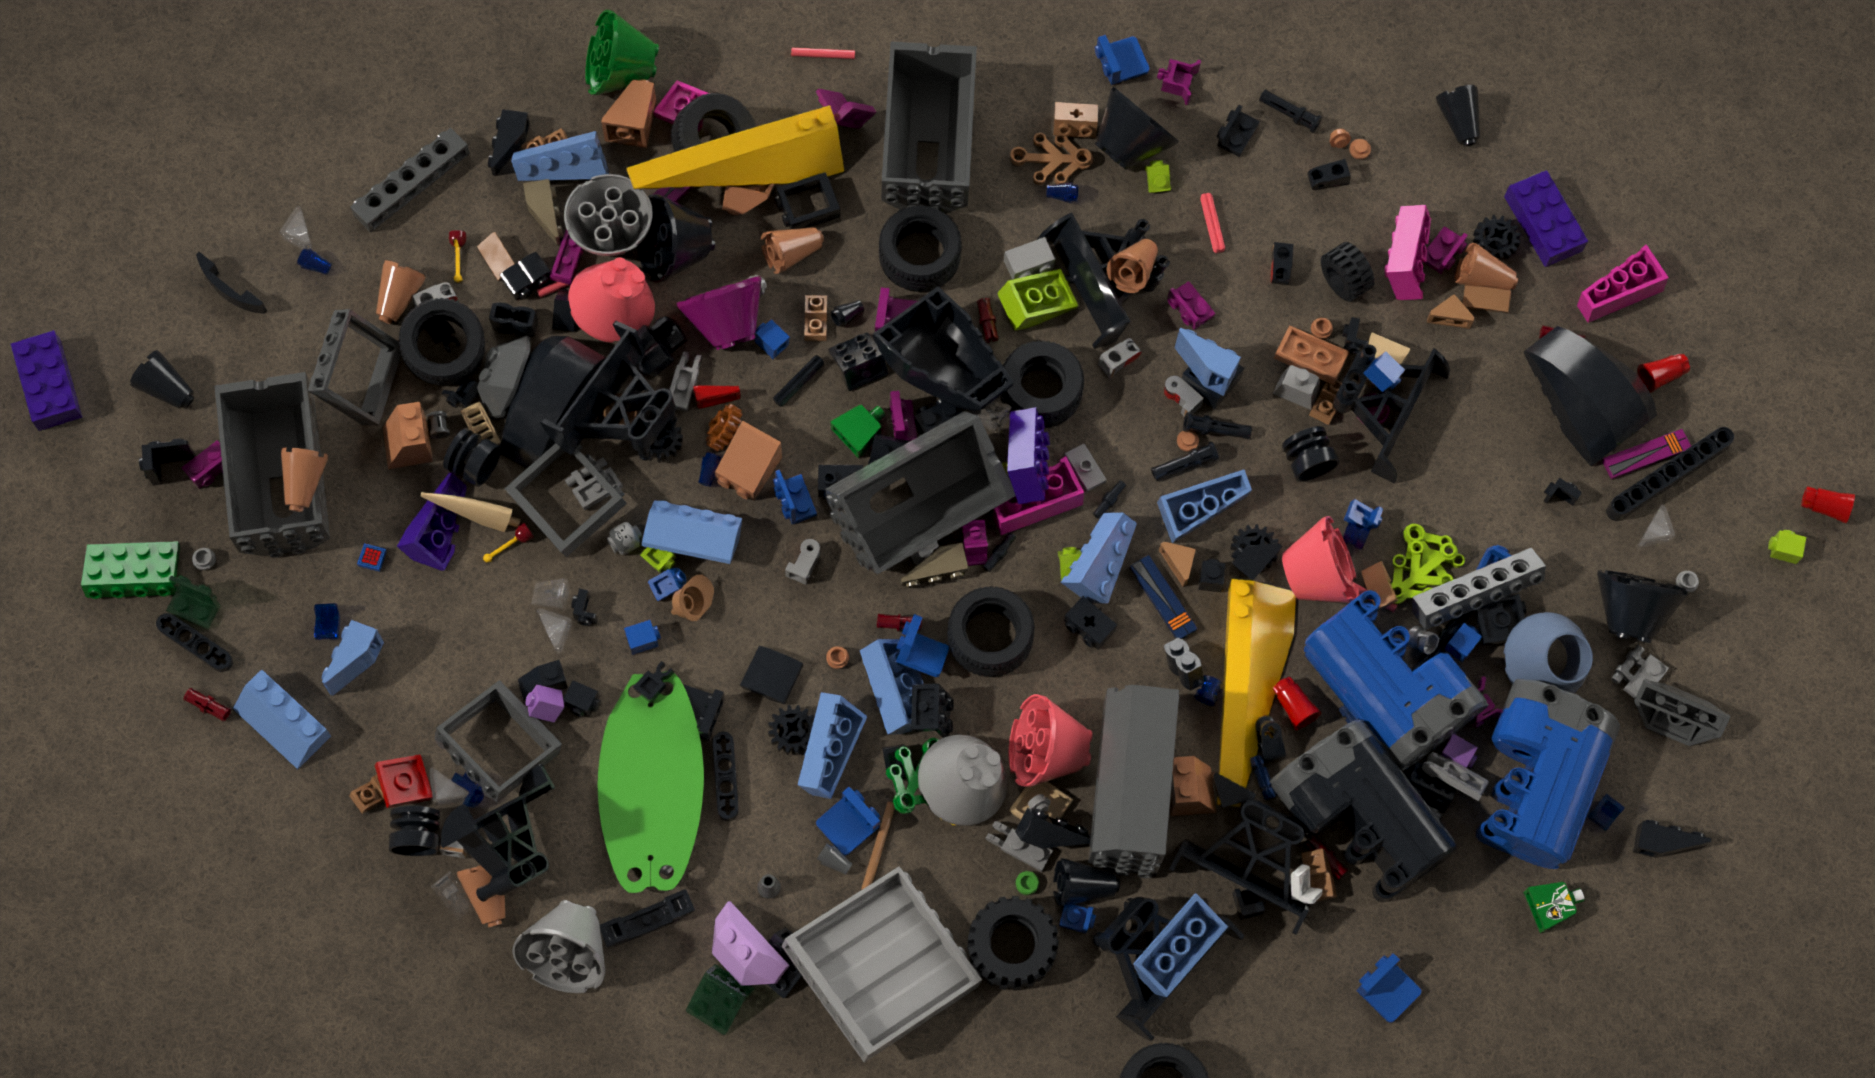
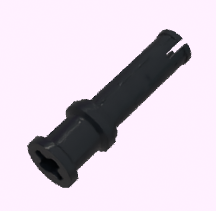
(1299, 115)
(1207, 425)
(1195, 458)

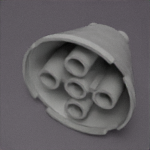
(608, 215)
(962, 780)
(563, 949)

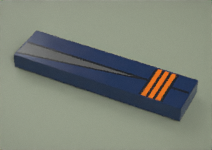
(1163, 597)

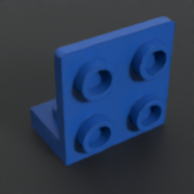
(794, 498)

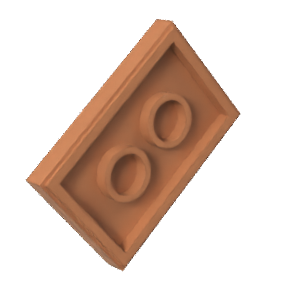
(1311, 354)

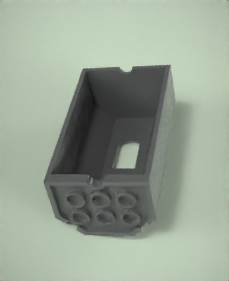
(930, 103)
(253, 429)
(951, 483)
(1134, 780)

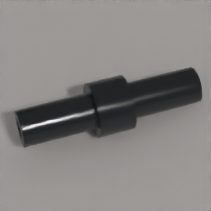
(1109, 499)
(999, 552)

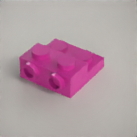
(675, 100)

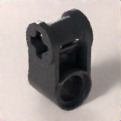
(1271, 741)

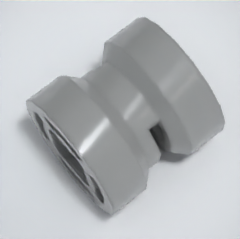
(1425, 641)

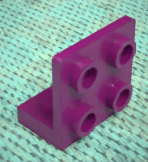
(844, 112)
(889, 307)

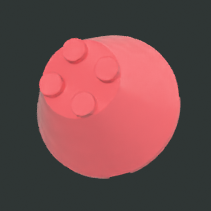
(611, 294)
(1046, 743)

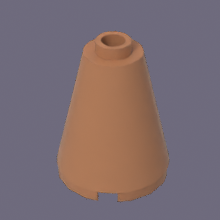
(790, 246)
(1133, 266)
(1484, 270)
(396, 290)
(301, 476)
(489, 911)

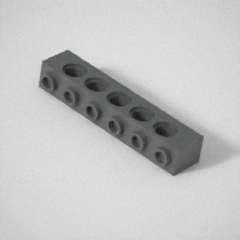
(372, 217)
(1478, 588)

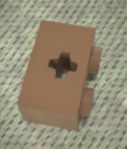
(1075, 120)

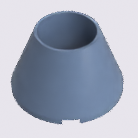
(1529, 646)

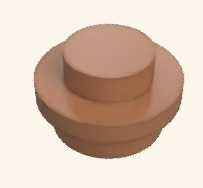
(1339, 138)
(1360, 149)
(1321, 328)
(1187, 440)
(837, 657)

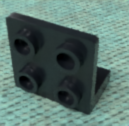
(859, 361)
(706, 709)
(931, 709)
(792, 974)

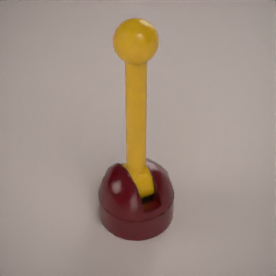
(457, 239)
(521, 534)

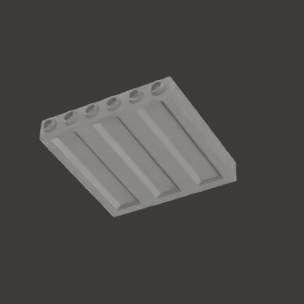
(882, 963)

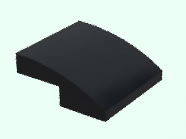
(771, 674)

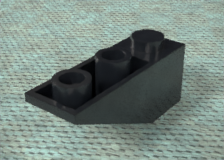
(511, 134)
(1048, 832)
(1660, 841)

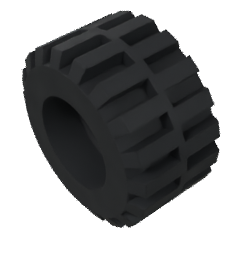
(1347, 271)

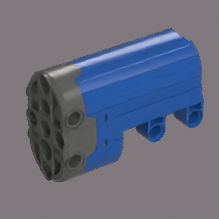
(1401, 707)
(1565, 755)

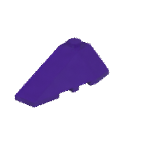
(431, 531)

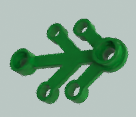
(907, 794)

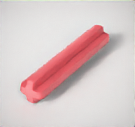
(1212, 223)

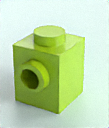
(1787, 546)

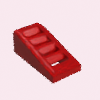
(714, 395)

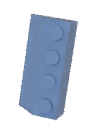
(692, 531)
(891, 684)
(280, 719)
(1179, 946)

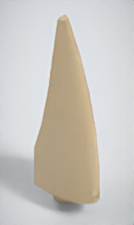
(481, 512)

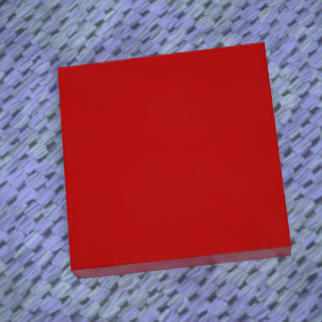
(403, 781)

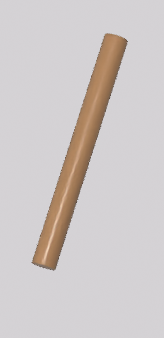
(879, 844)

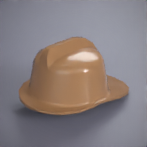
(693, 598)

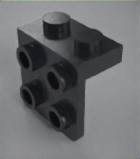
(158, 453)

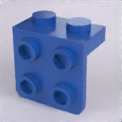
(1121, 59)
(920, 651)
(849, 822)
(1388, 989)

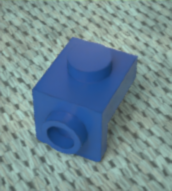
(1363, 515)
(1492, 555)

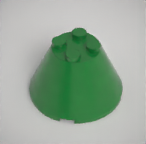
(618, 55)

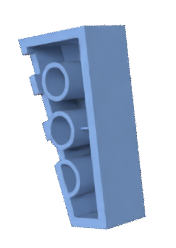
(562, 160)
(1196, 505)
(1101, 558)
(830, 744)

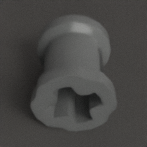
(438, 418)

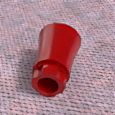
(1663, 371)
(1829, 503)
(1296, 703)

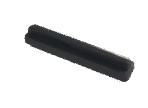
(798, 380)

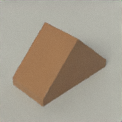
(1451, 313)
(1179, 560)

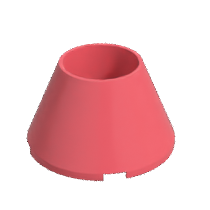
(1321, 565)

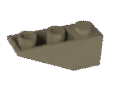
(540, 204)
(944, 562)

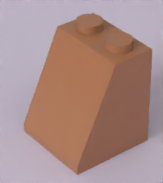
(631, 115)
(407, 436)
(748, 461)
(1191, 787)

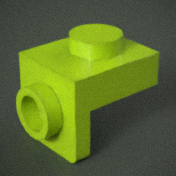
(1158, 176)
(659, 559)
(1066, 559)

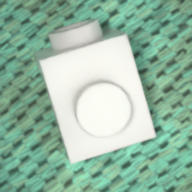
(1300, 886)

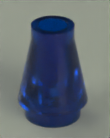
(1064, 192)
(312, 261)
(708, 467)

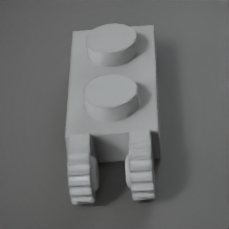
(684, 380)
(1455, 775)
(1020, 850)

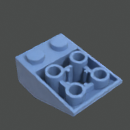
(1209, 362)
(353, 656)

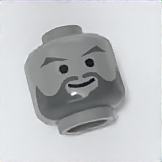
(624, 538)

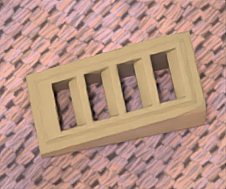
(474, 410)

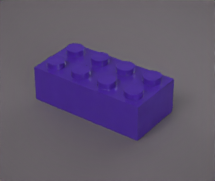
(1546, 218)
(46, 380)
(1028, 455)

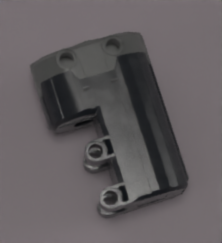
(1360, 782)

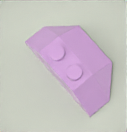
(745, 950)

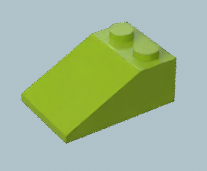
(1036, 298)

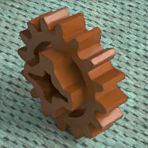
(723, 427)

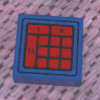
(372, 557)

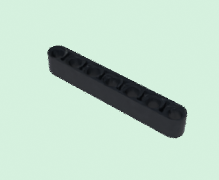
(1675, 466)

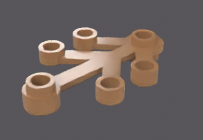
(1054, 158)

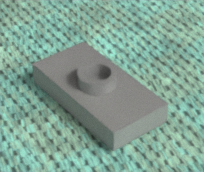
(1085, 467)

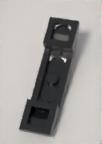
(246, 301)
(647, 920)

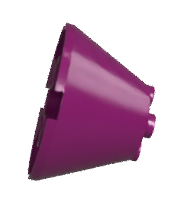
(725, 312)

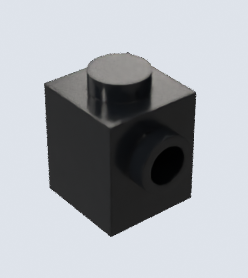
(1211, 575)
(581, 699)

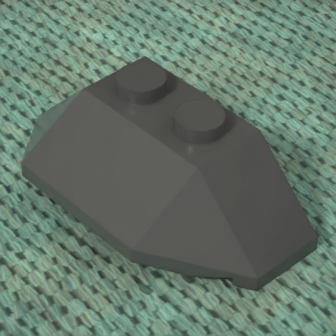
(502, 375)
(1679, 714)

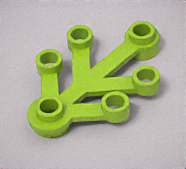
(1427, 553)
(1417, 575)

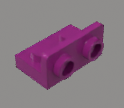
(1444, 248)
(1190, 304)
(902, 417)
(205, 466)

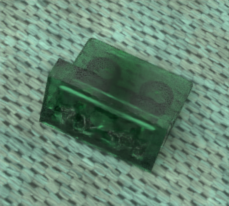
(193, 602)
(718, 999)

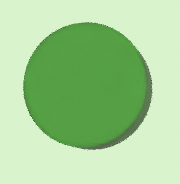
(1027, 883)

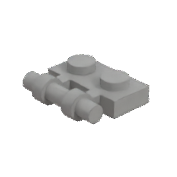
(591, 491)
(1649, 670)

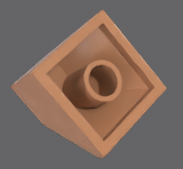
(744, 198)

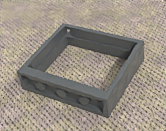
(382, 375)
(587, 528)
(516, 709)

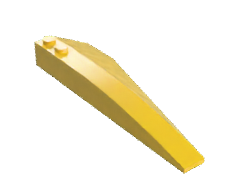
(760, 156)
(1255, 653)

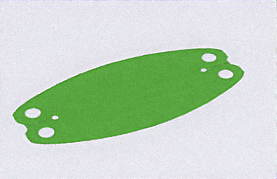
(651, 785)

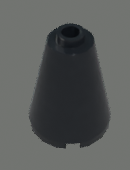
(1461, 113)
(162, 381)
(1082, 883)

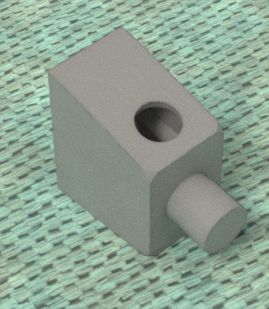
(1298, 386)

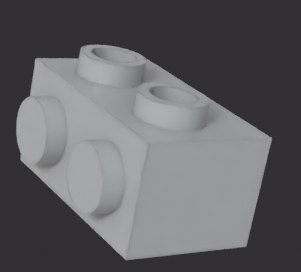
(1029, 259)

